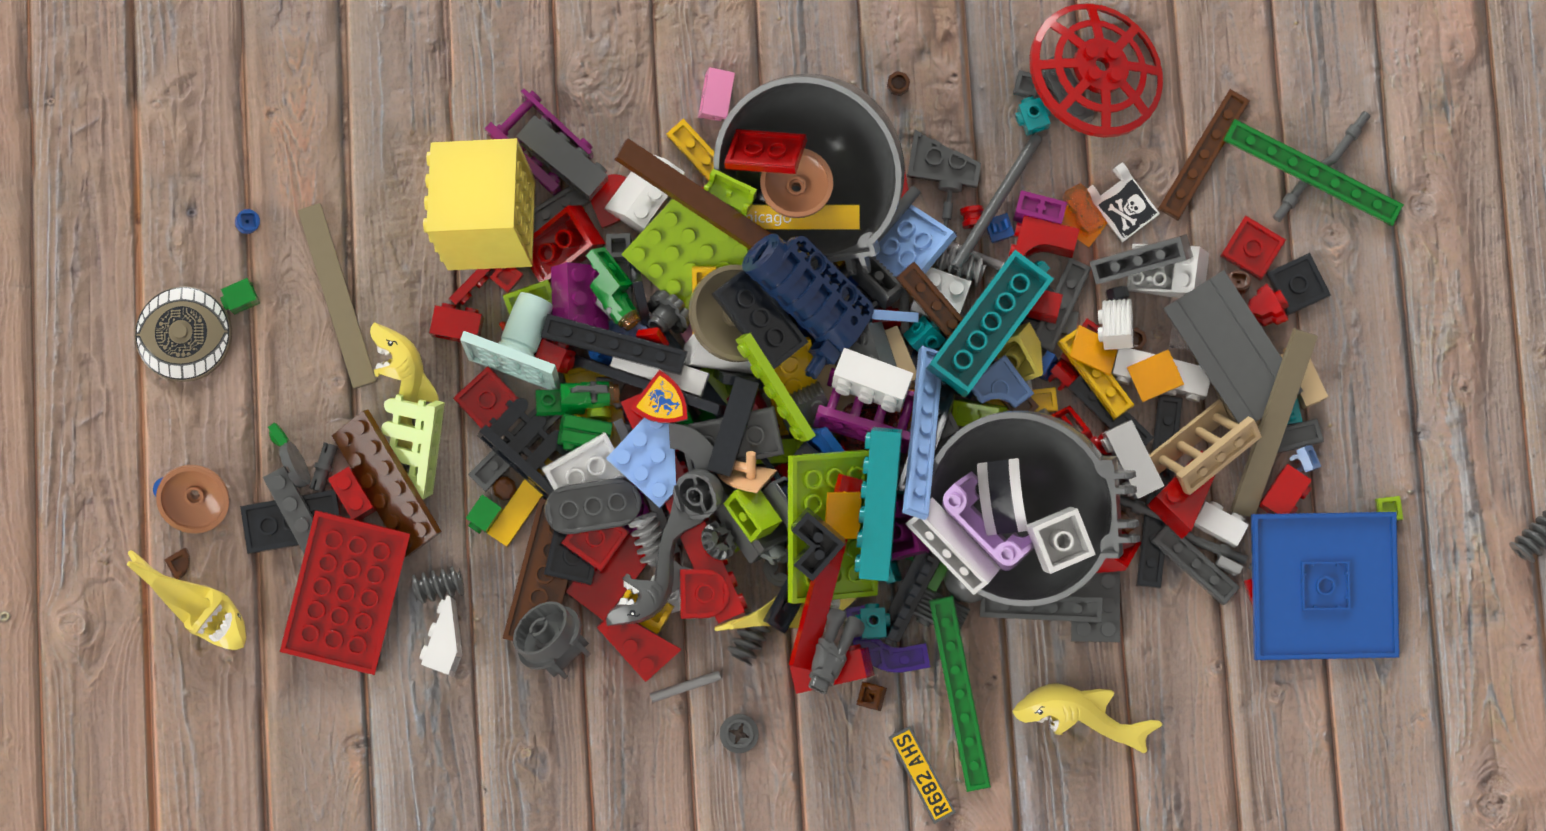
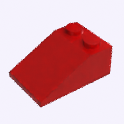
(563, 240)

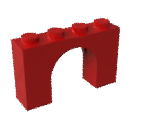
(1049, 237)

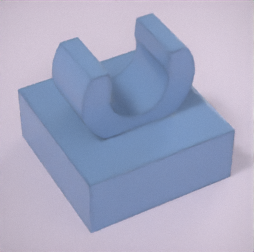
(1308, 459)

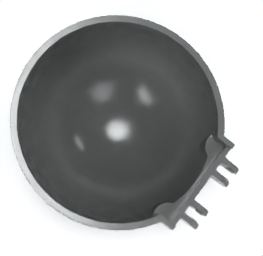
(849, 135)
(1056, 472)

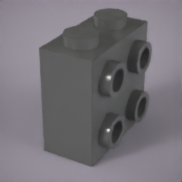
(874, 343)

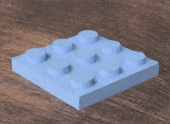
(914, 239)

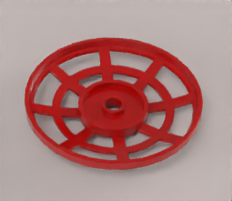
(1090, 75)

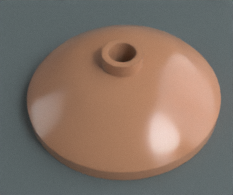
(812, 177)
(189, 511)

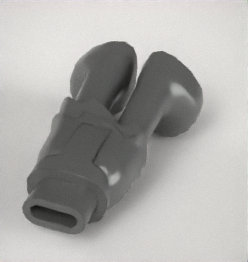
(831, 659)

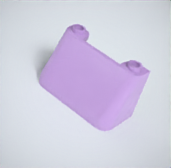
(959, 503)

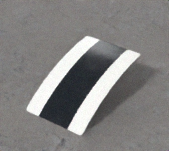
(1001, 497)

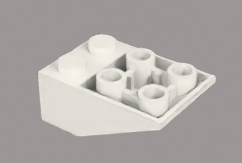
(1174, 279)
(445, 643)

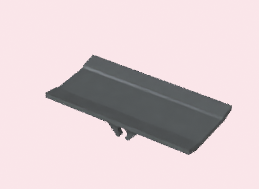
(1228, 345)

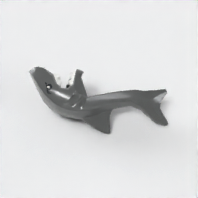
(656, 593)

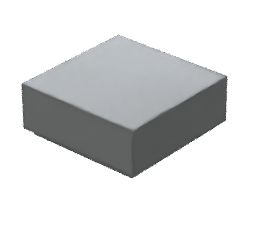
(1228, 566)

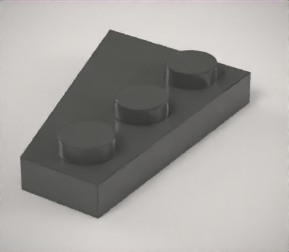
(937, 162)

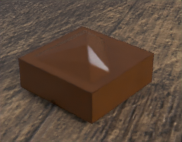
(871, 696)

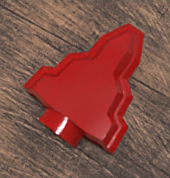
(1268, 306)

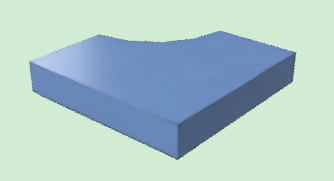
(1003, 383)

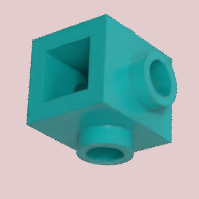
(1033, 123)
(924, 334)
(878, 630)

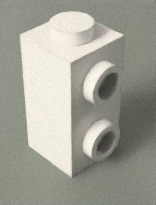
(1221, 524)

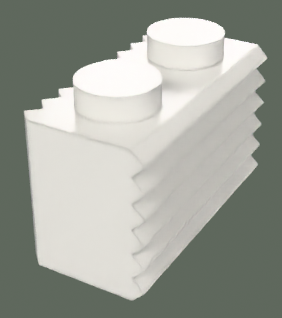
(1116, 324)

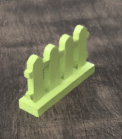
(425, 436)

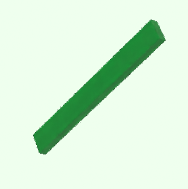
(1313, 172)
(960, 693)

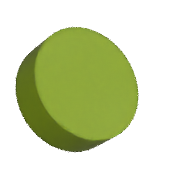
(602, 414)

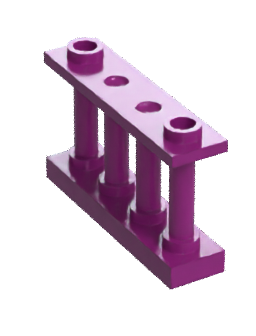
(550, 180)
(855, 426)

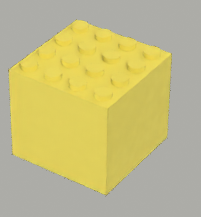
(480, 204)

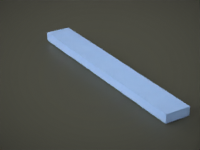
(922, 438)

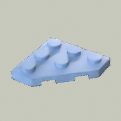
(648, 460)

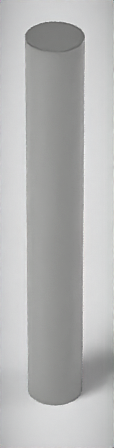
(685, 686)

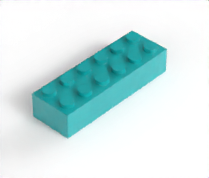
(989, 323)
(880, 503)

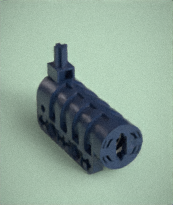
(809, 295)

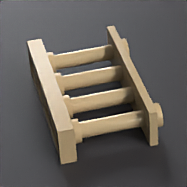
(1215, 457)

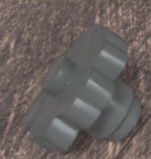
(668, 313)

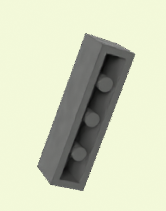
(562, 158)
(1141, 259)

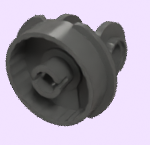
(549, 638)

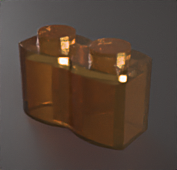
(1079, 205)

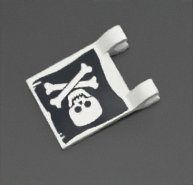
(1124, 204)

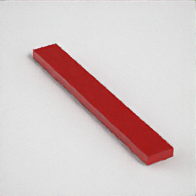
(820, 596)

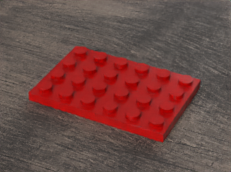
(345, 592)

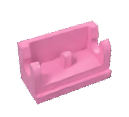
(716, 94)

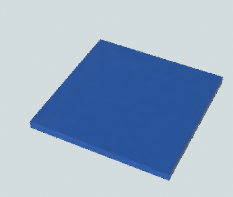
(1325, 585)

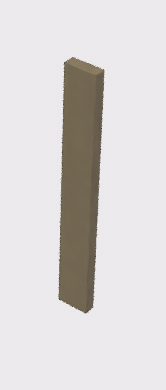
(337, 296)
(1274, 422)

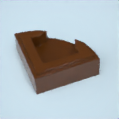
(179, 563)

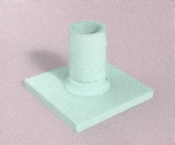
(518, 344)

